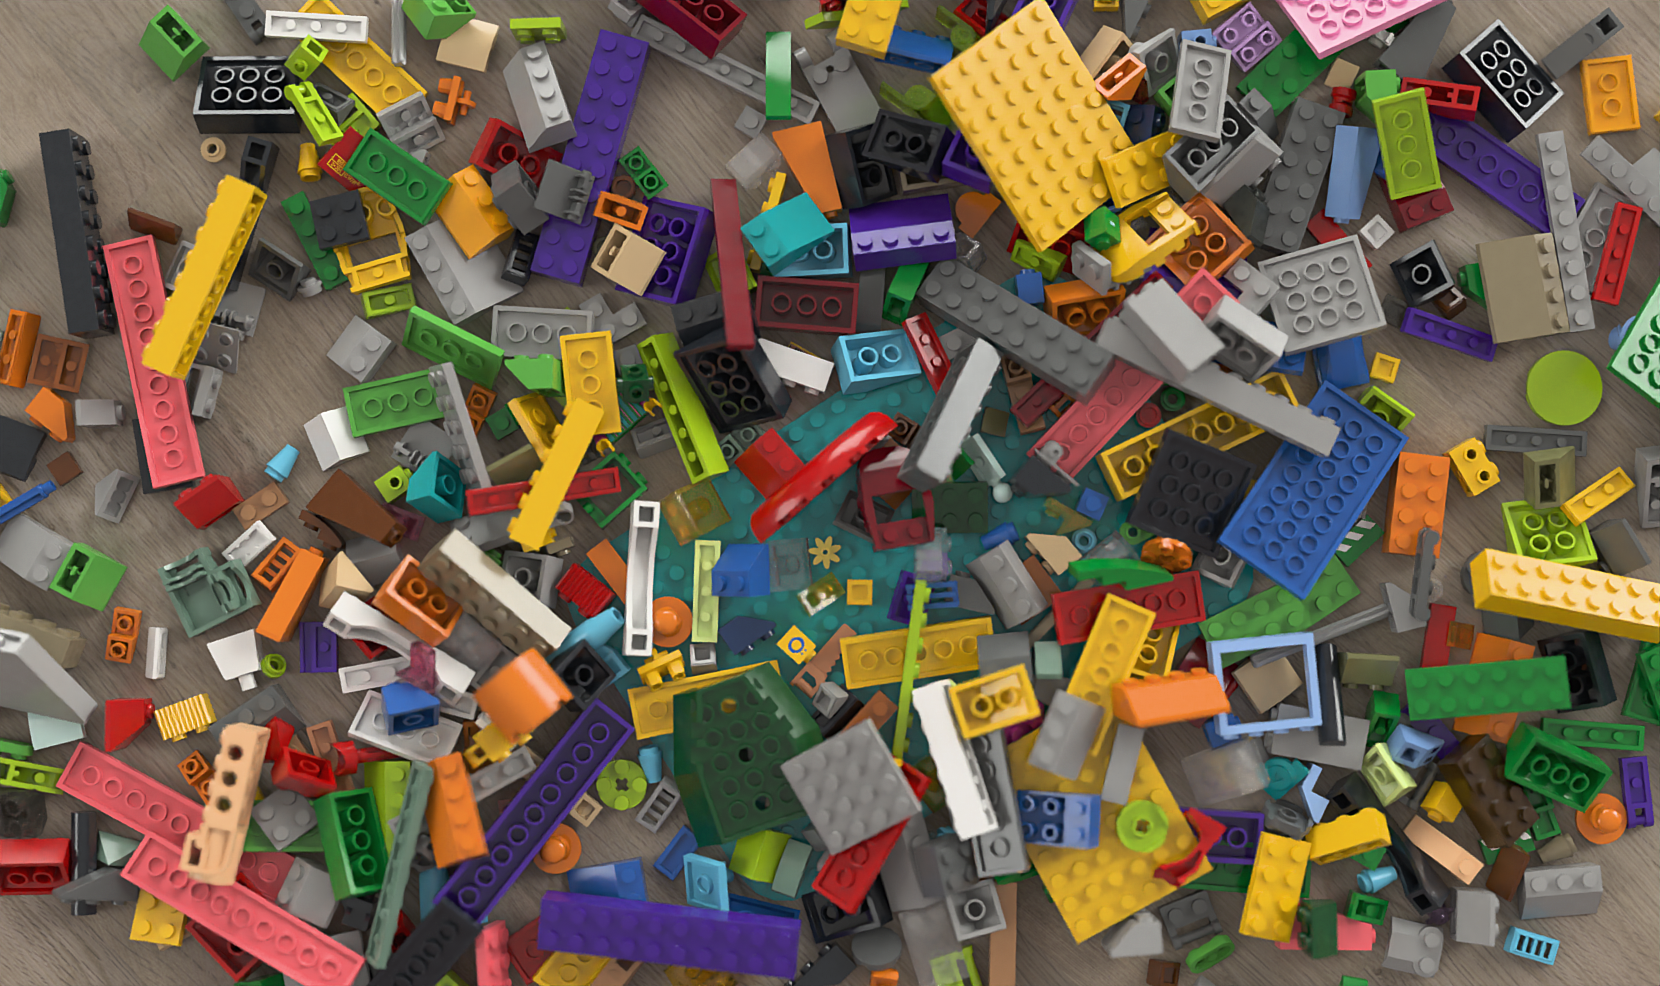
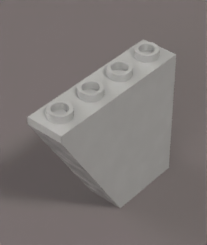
(37, 683)

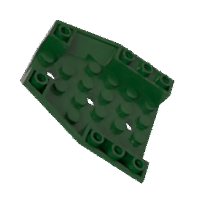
(712, 778)

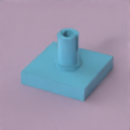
(707, 882)

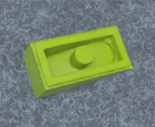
(1047, 262)
(387, 301)

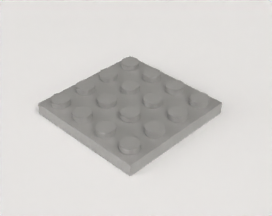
(1323, 295)
(851, 786)

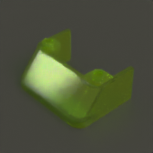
(921, 101)

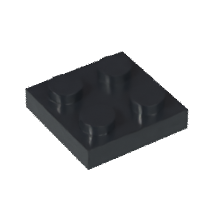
(340, 220)

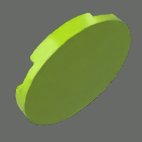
(1563, 388)

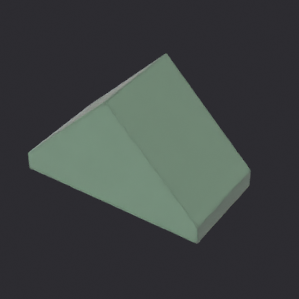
(1047, 660)

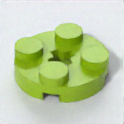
(636, 786)
(1156, 829)

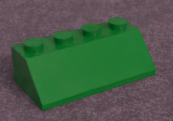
(1554, 767)

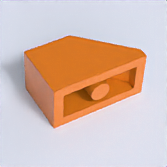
(620, 210)

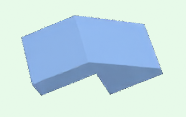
(1313, 803)

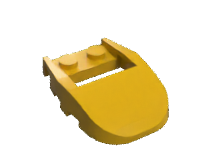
(381, 221)
(1132, 253)

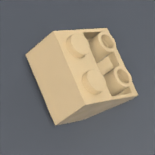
(628, 259)

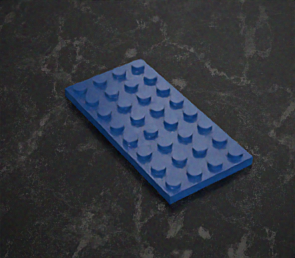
(1310, 502)

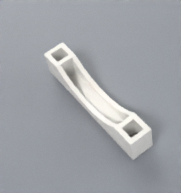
(639, 581)
(357, 620)

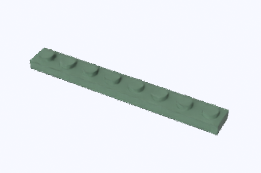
(399, 863)

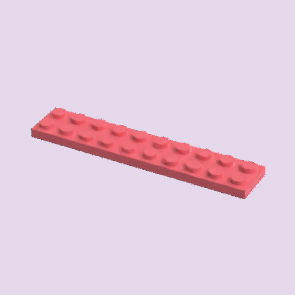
(159, 398)
(1088, 428)
(156, 808)
(243, 918)

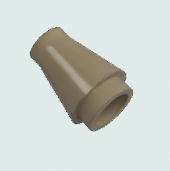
(1558, 848)

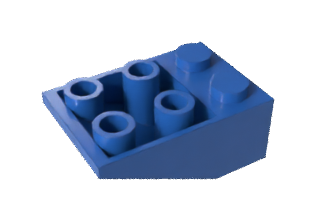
(1060, 818)

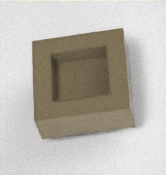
(561, 547)

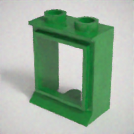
(637, 481)

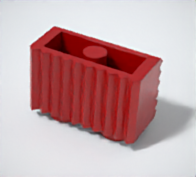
(584, 591)

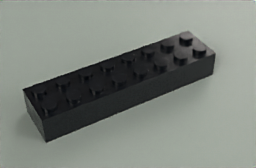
(77, 234)

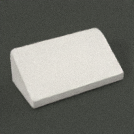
(156, 652)

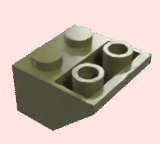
(1549, 477)

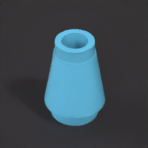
(281, 464)
(651, 762)
(1372, 881)

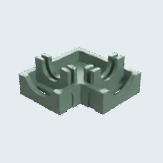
(207, 593)

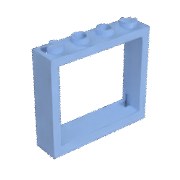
(1305, 638)

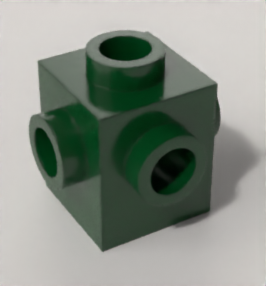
(634, 383)

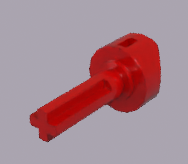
(350, 757)

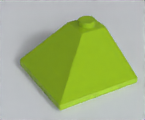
(1546, 535)

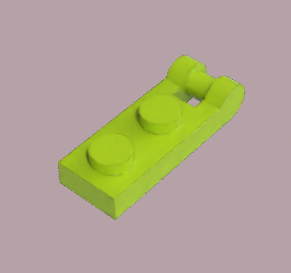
(314, 113)

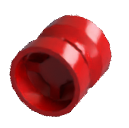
(1343, 100)

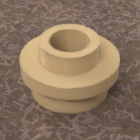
(220, 152)

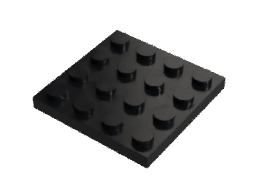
(1190, 492)

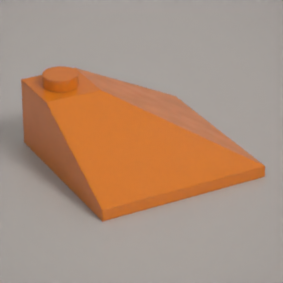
(1213, 249)

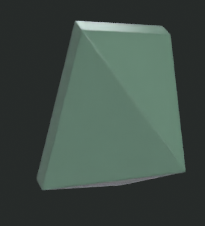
(115, 849)

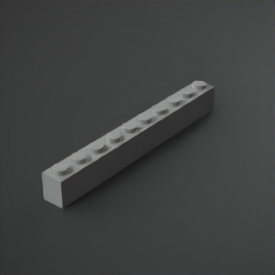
(1226, 393)

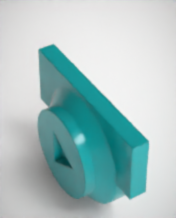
(1283, 775)

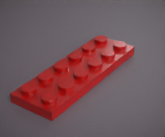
(1173, 602)
(852, 871)

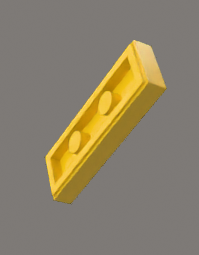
(1597, 496)

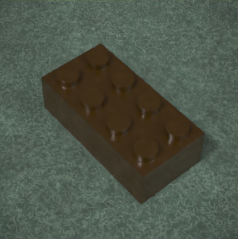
(1489, 798)

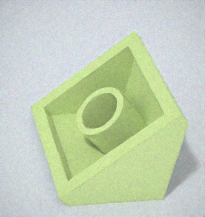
(1386, 777)

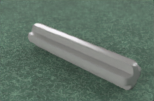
(398, 34)

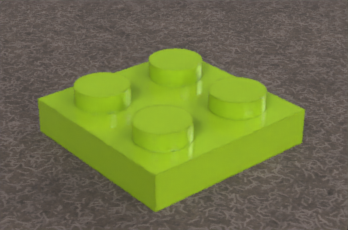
(531, 29)

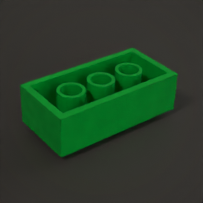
(352, 842)

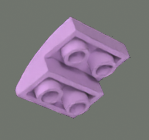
(1246, 36)

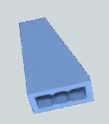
(1351, 171)

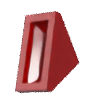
(279, 736)

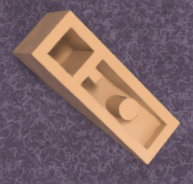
(1442, 850)

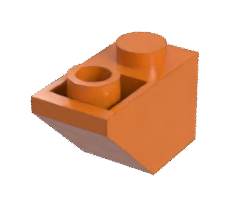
(54, 413)

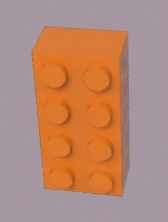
(1414, 501)

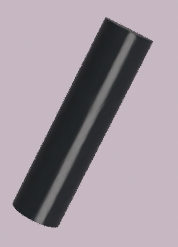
(1332, 730)
(83, 854)

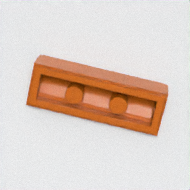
(18, 347)

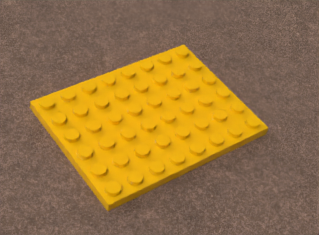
(1034, 121)
(1107, 881)

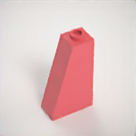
(1351, 934)

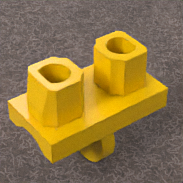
(660, 665)

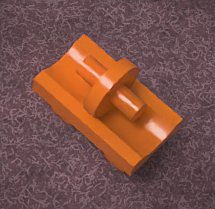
(449, 110)

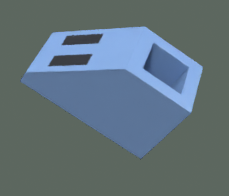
(1413, 746)

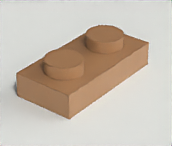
(260, 505)

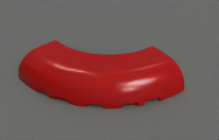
(819, 473)

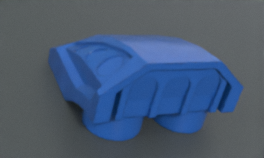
(1341, 363)

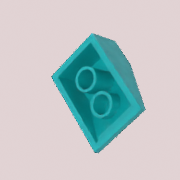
(787, 232)

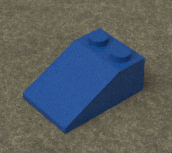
(613, 879)

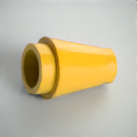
(307, 167)

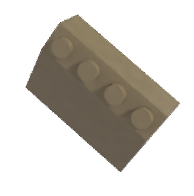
(1522, 288)

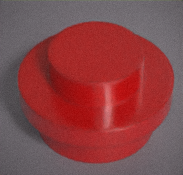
(1148, 415)

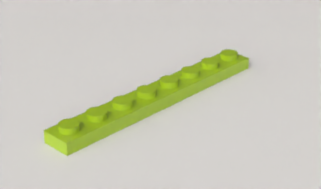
(911, 668)

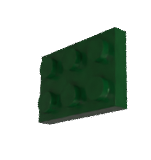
(957, 506)

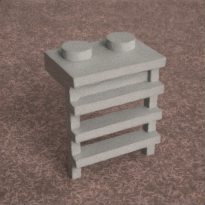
(1094, 268)
(206, 389)

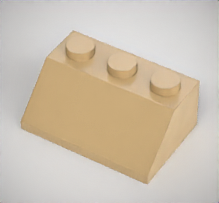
(1105, 51)

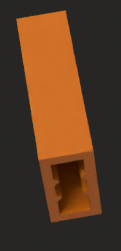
(810, 164)
(293, 595)

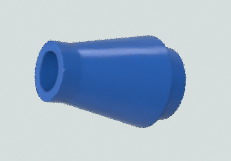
(999, 535)

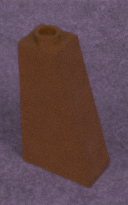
(354, 508)

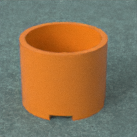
(522, 696)

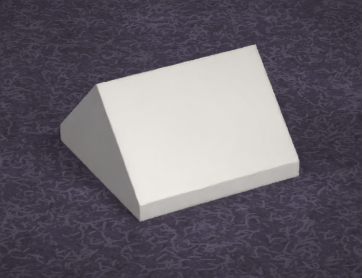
(333, 438)

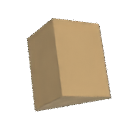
(340, 577)

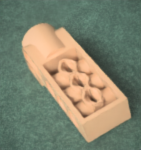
(225, 826)

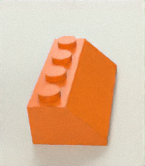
(1493, 649)
(1169, 697)
(453, 813)

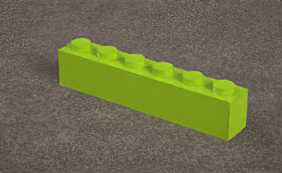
(682, 410)

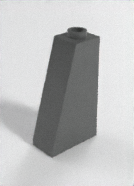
(1417, 43)

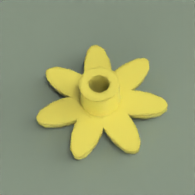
(819, 552)

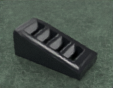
(514, 271)

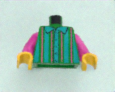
(630, 416)

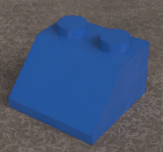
(742, 571)
(408, 708)

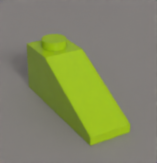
(30, 775)

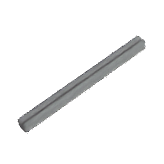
(1323, 634)

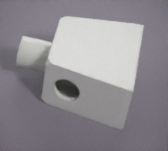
(239, 657)

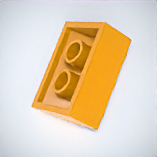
(471, 213)

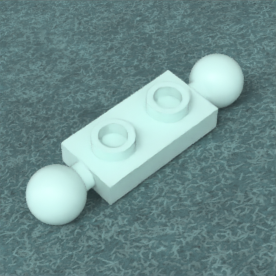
(986, 467)

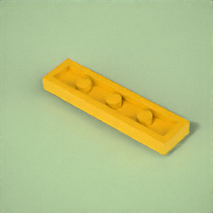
(776, 188)

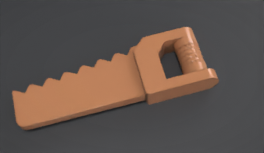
(822, 662)

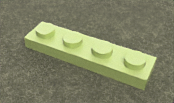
(704, 604)

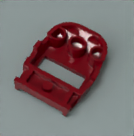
(878, 476)

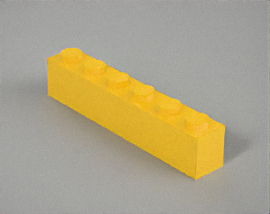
(556, 473)

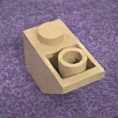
(1054, 551)

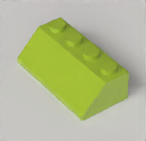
(389, 785)

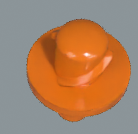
(1167, 553)
(670, 621)
(1603, 820)
(559, 851)

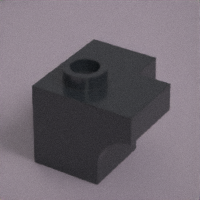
(360, 911)

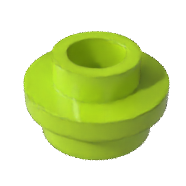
(277, 661)

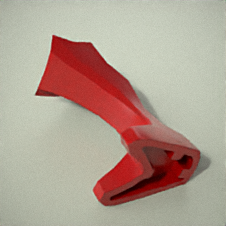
(1209, 832)

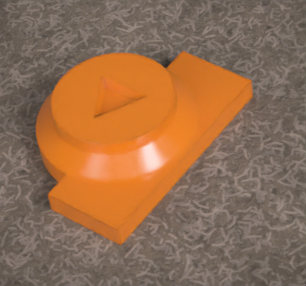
(974, 210)

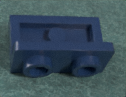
(1144, 122)

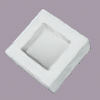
(1376, 232)

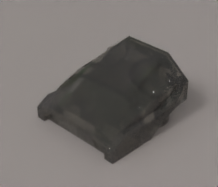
(22, 813)

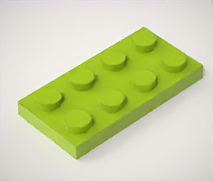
(1406, 143)

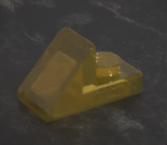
(1071, 519)
(820, 594)

